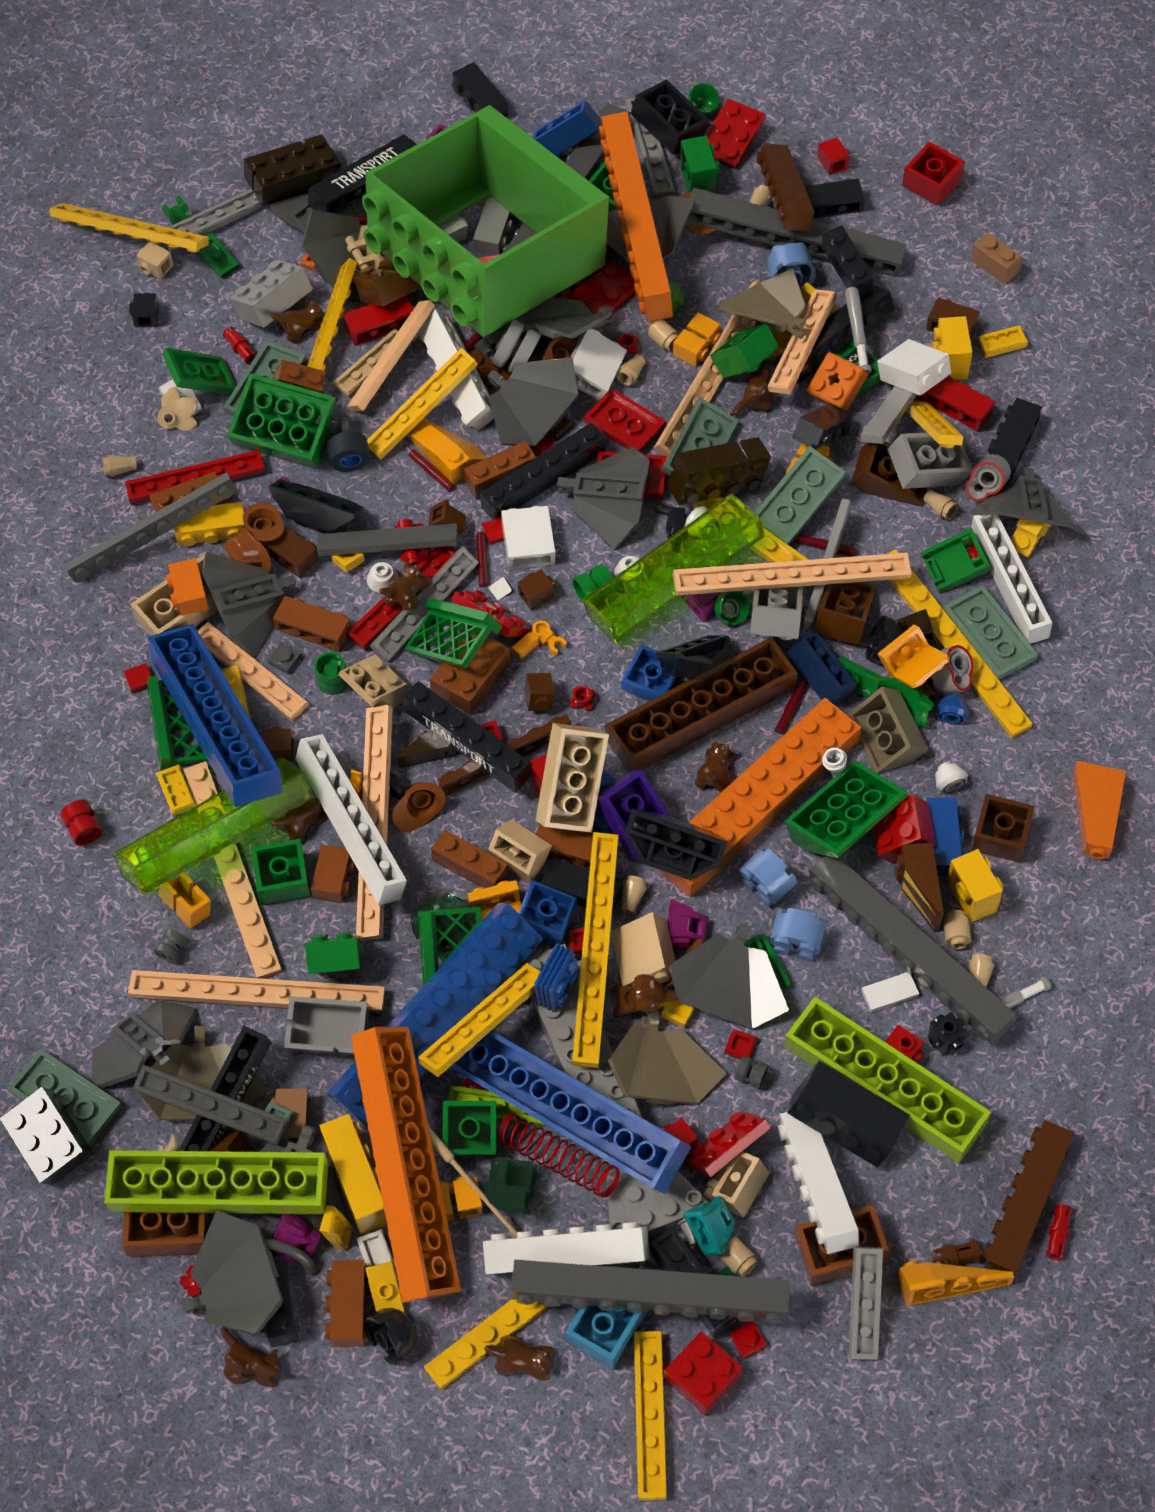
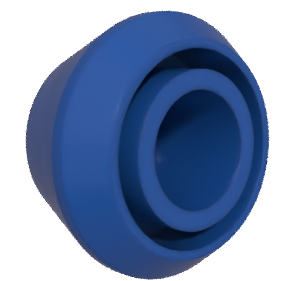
(952, 710)

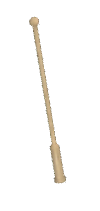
(448, 1156)

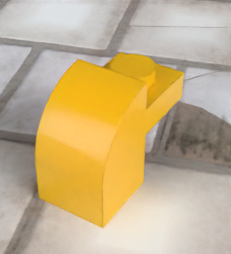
(1027, 535)

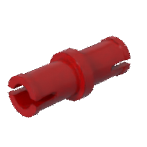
(239, 344)
(1059, 1232)

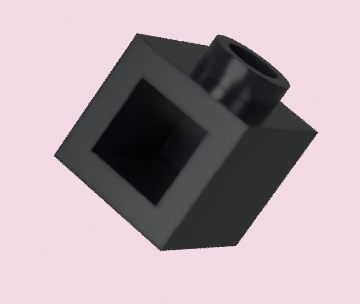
(144, 309)

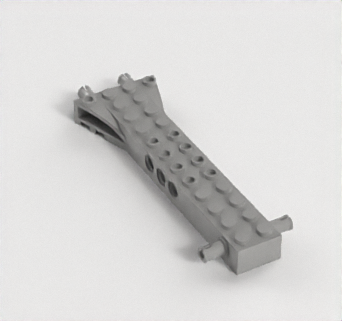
(632, 1198)

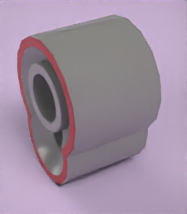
(988, 477)
(956, 673)

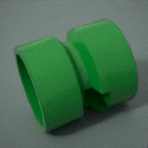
(587, 584)
(327, 673)

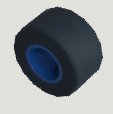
(348, 451)

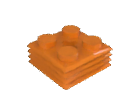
(842, 393)

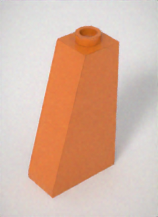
(1098, 804)

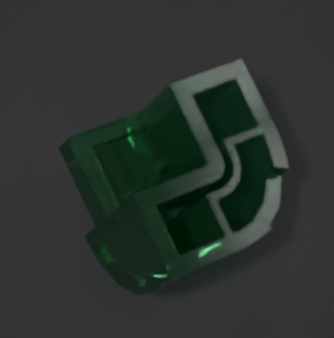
(441, 902)
(511, 1184)

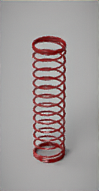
(603, 1176)

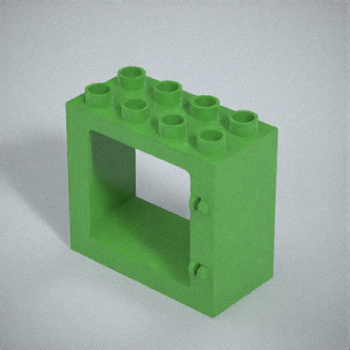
(454, 172)

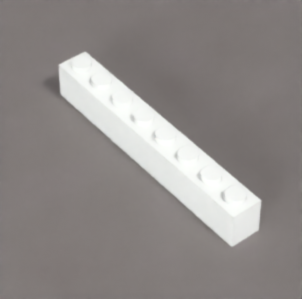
(350, 820)

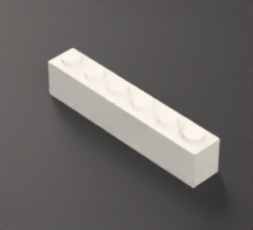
(470, 394)
(1012, 578)
(819, 1185)
(577, 1247)

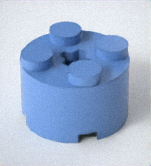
(794, 257)
(768, 876)
(797, 933)

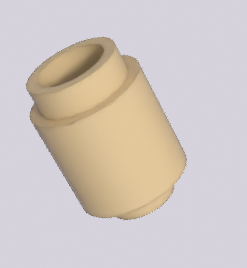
(662, 334)
(956, 929)
(738, 1257)

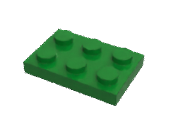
(199, 371)

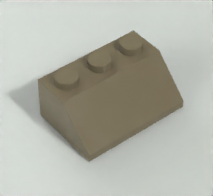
(888, 730)

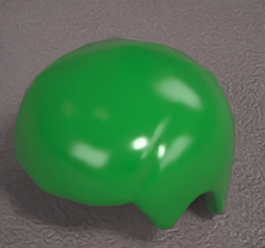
(704, 96)
(732, 607)

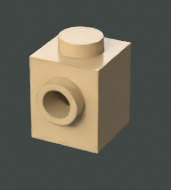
(154, 260)

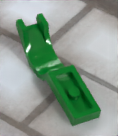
(215, 253)
(869, 682)

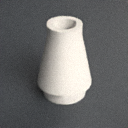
(834, 761)

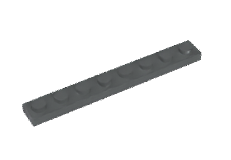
(150, 528)

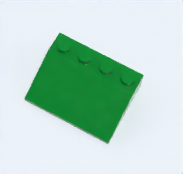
(282, 420)
(843, 811)

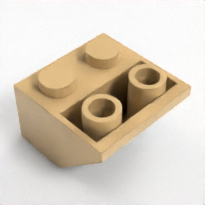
(375, 682)
(520, 850)

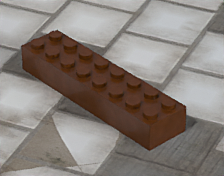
(701, 705)

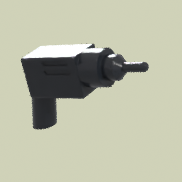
(675, 518)
(398, 786)

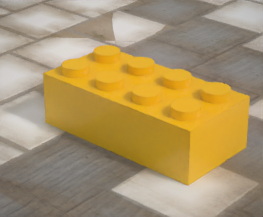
(355, 1172)

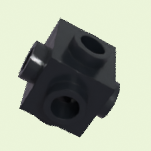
(948, 1040)

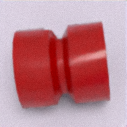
(81, 822)

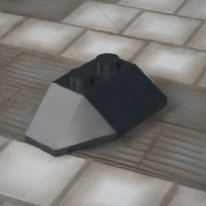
(313, 506)
(696, 656)
(674, 844)

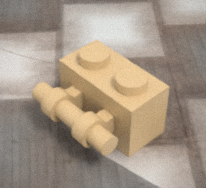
(377, 261)
(738, 1183)

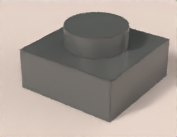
(284, 658)

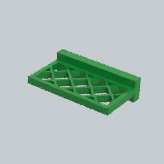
(459, 618)
(162, 728)
(429, 940)

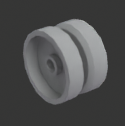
(512, 346)

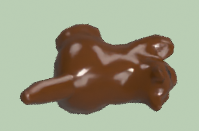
(298, 321)
(756, 393)
(405, 588)
(716, 767)
(300, 819)
(644, 996)
(516, 1357)
(245, 1362)

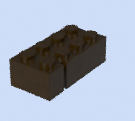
(290, 169)
(718, 471)

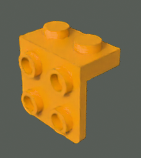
(912, 658)
(489, 897)

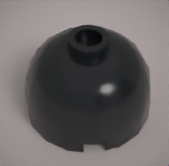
(883, 633)
(392, 1329)

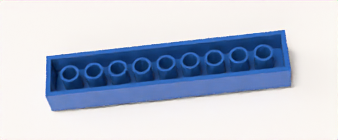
(215, 715)
(452, 992)
(574, 1110)

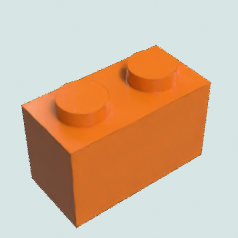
(188, 587)

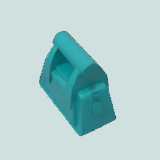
(711, 1225)

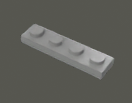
(865, 1303)

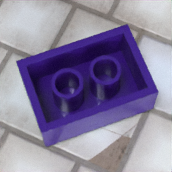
(620, 798)

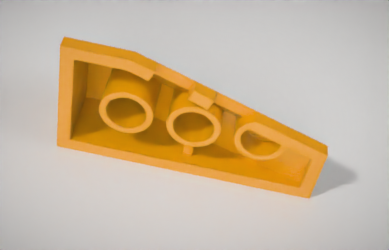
(445, 449)
(938, 1281)

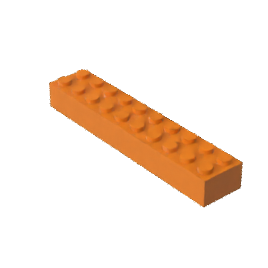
(635, 217)
(772, 784)
(405, 1163)

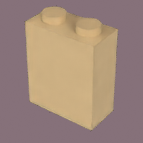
(643, 949)

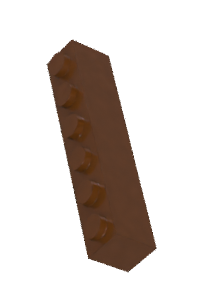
(785, 187)
(1028, 1199)

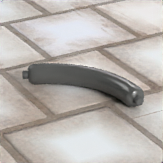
(292, 1251)

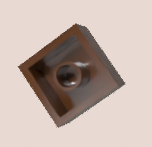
(1003, 827)

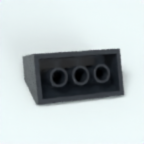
(847, 1113)

